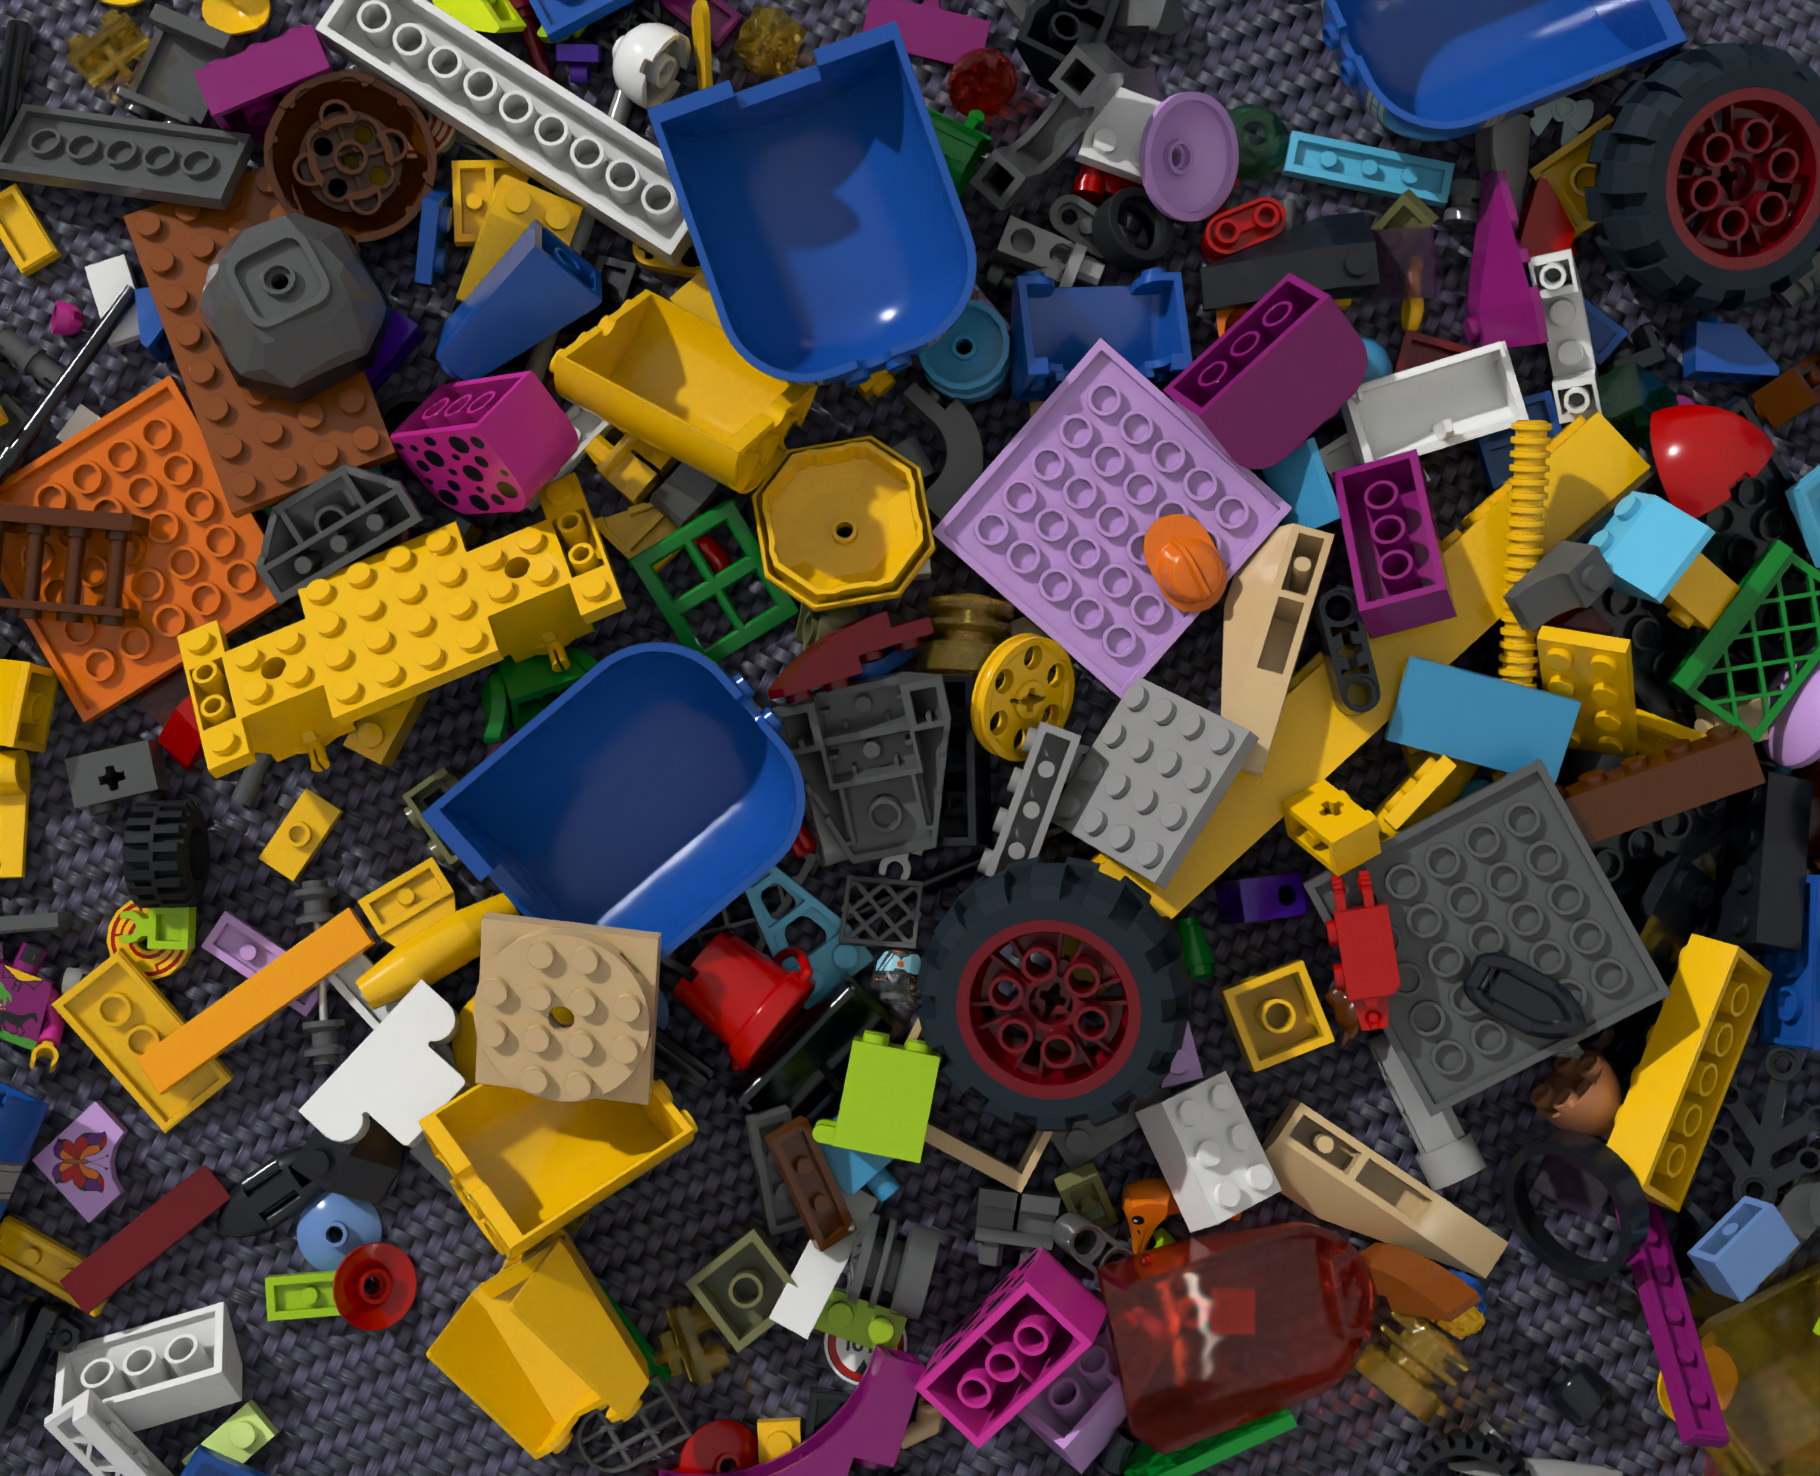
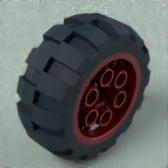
(1672, 120)
(1120, 942)

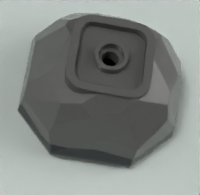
(313, 329)

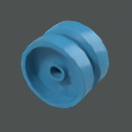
(981, 371)

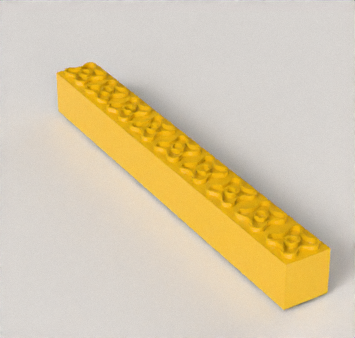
(1587, 471)

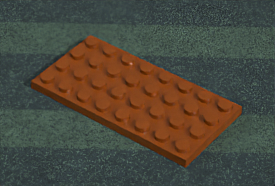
(256, 441)

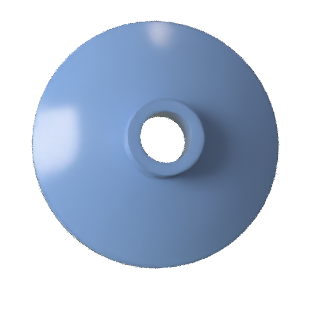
(355, 1218)

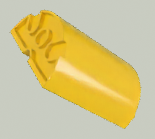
(682, 390)
(543, 1162)

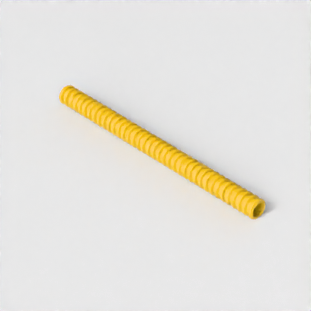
(1524, 545)

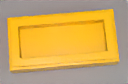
(24, 232)

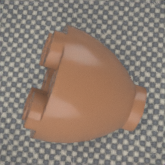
(1580, 1095)

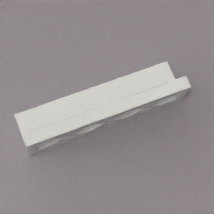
(107, 1434)

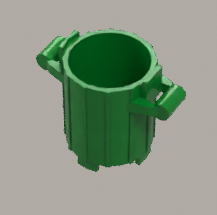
(961, 145)

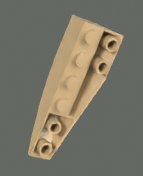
(1266, 629)
(1368, 1194)

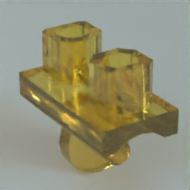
(108, 49)
(698, 1362)

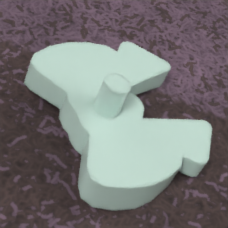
(1573, 113)

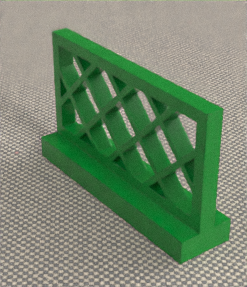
(1714, 643)
(1211, 1450)

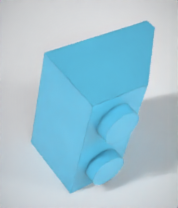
(1649, 545)

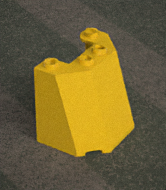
(542, 1348)

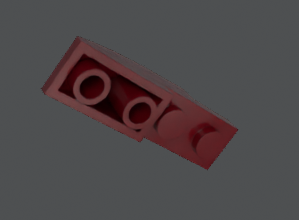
(842, 651)

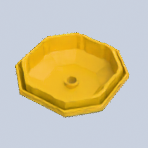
(834, 487)

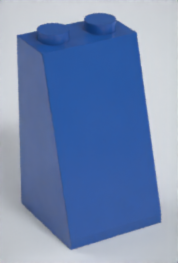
(518, 304)

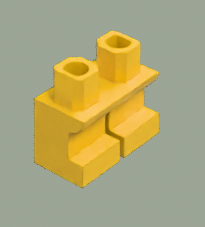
(624, 470)

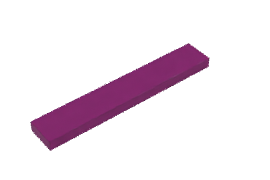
(1676, 1339)

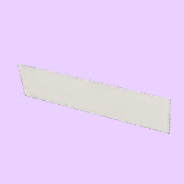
(818, 1273)

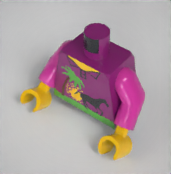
(26, 1005)

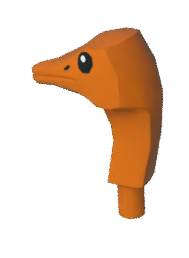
(1146, 1206)

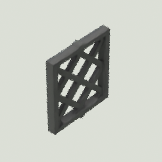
(884, 883)

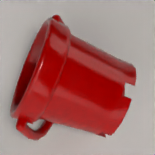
(745, 994)

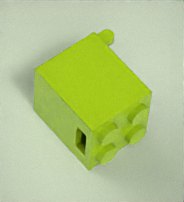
(884, 1098)

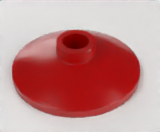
(393, 1287)
(716, 1442)

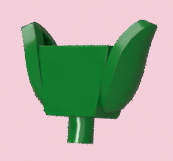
(525, 689)

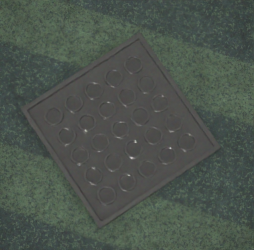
(1505, 879)

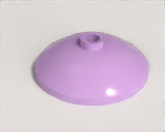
(1189, 156)
(1796, 729)

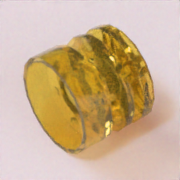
(966, 631)
(1412, 1365)

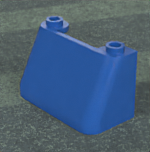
(1061, 324)

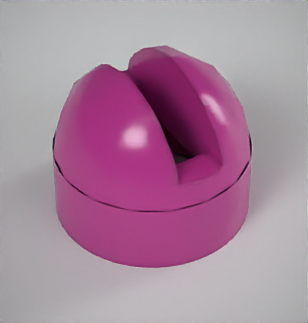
(66, 319)

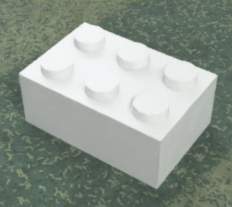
(1208, 1152)

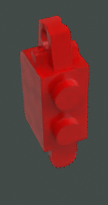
(1366, 952)

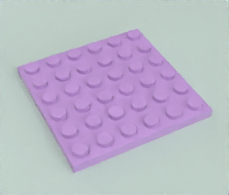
(1069, 509)

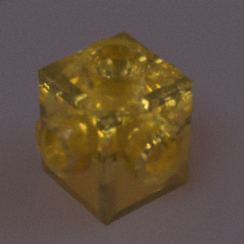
(769, 41)

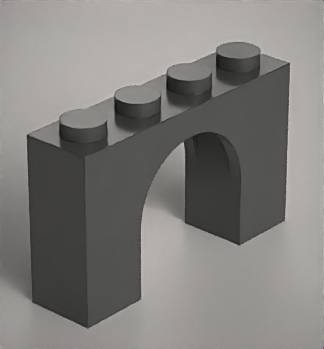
(1085, 86)

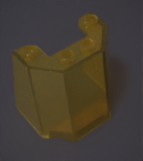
(1768, 1379)

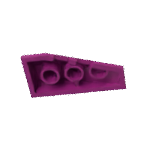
(1498, 293)

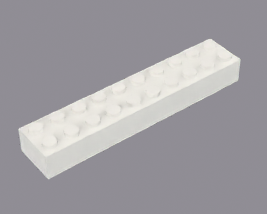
(515, 115)

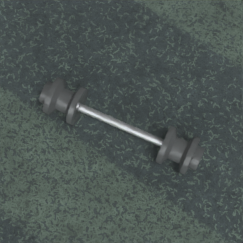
(324, 1033)

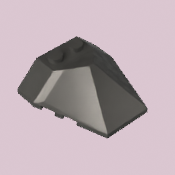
(874, 760)

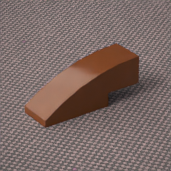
(1417, 1283)

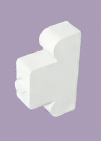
(392, 1074)

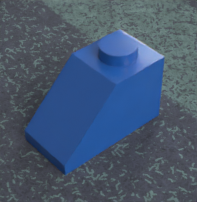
(1724, 354)

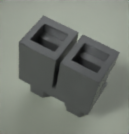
(995, 1221)

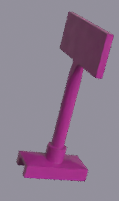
(929, 29)

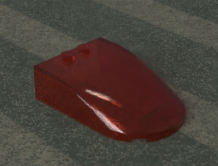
(1233, 1327)

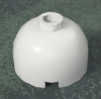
(648, 62)

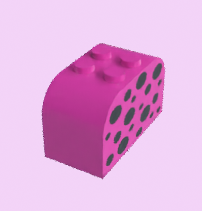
(487, 442)
(1011, 1346)

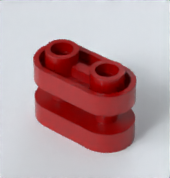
(1242, 228)

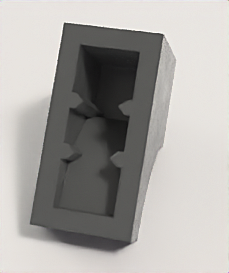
(685, 494)
(1561, 581)

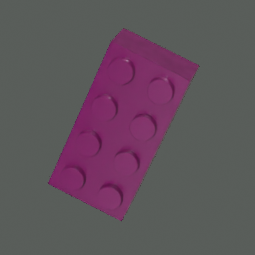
(1393, 544)

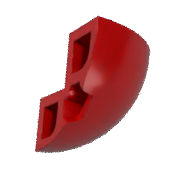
(1705, 454)

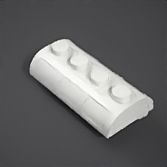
(1435, 404)

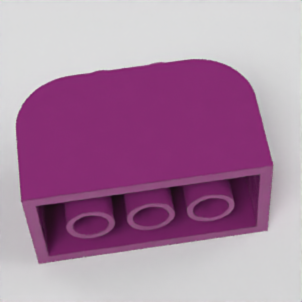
(1273, 375)

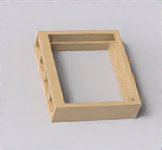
(980, 1159)

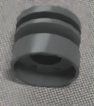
(893, 1266)

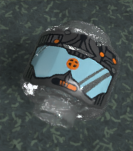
(896, 975)

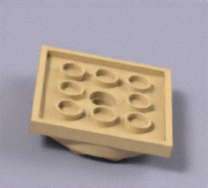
(595, 972)

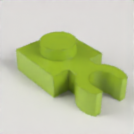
(164, 928)

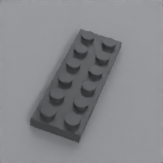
(125, 156)

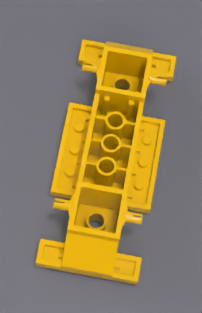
(400, 630)

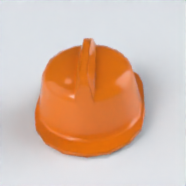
(1185, 563)

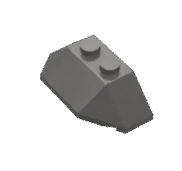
(331, 527)

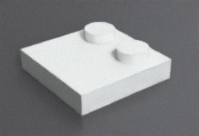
(1116, 135)

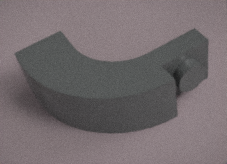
(961, 445)

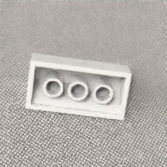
(157, 1369)

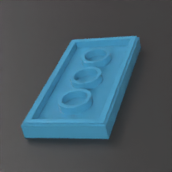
(1480, 718)

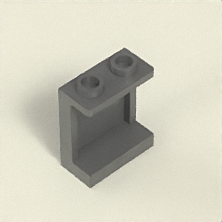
(166, 76)

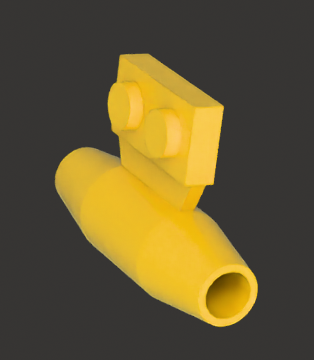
(1424, 791)
(428, 934)

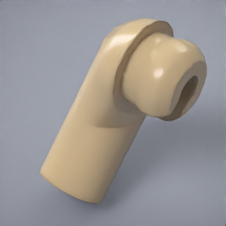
(926, 1424)

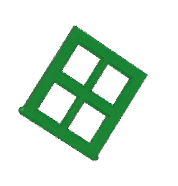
(714, 584)

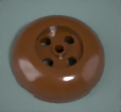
(332, 110)

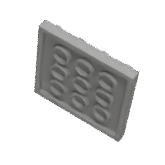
(1152, 780)

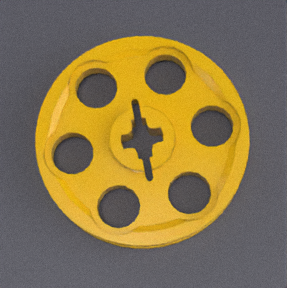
(1018, 683)

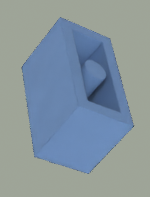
(1743, 1248)

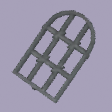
(648, 1430)

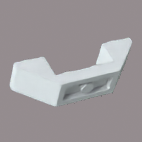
(1568, 335)

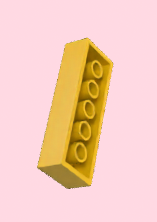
(1687, 1066)

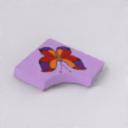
(84, 1161)

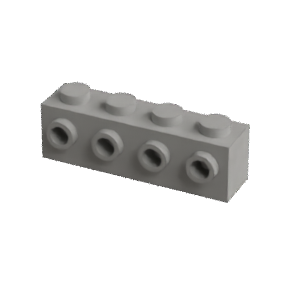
(1034, 798)

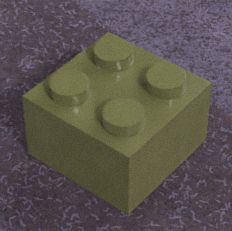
(742, 1286)

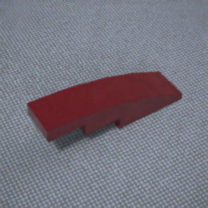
(145, 1240)

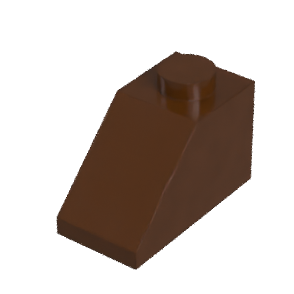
(1790, 392)

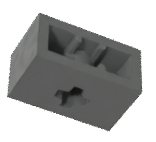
(93, 776)

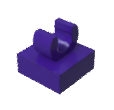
(580, 58)

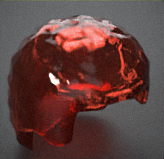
(982, 81)

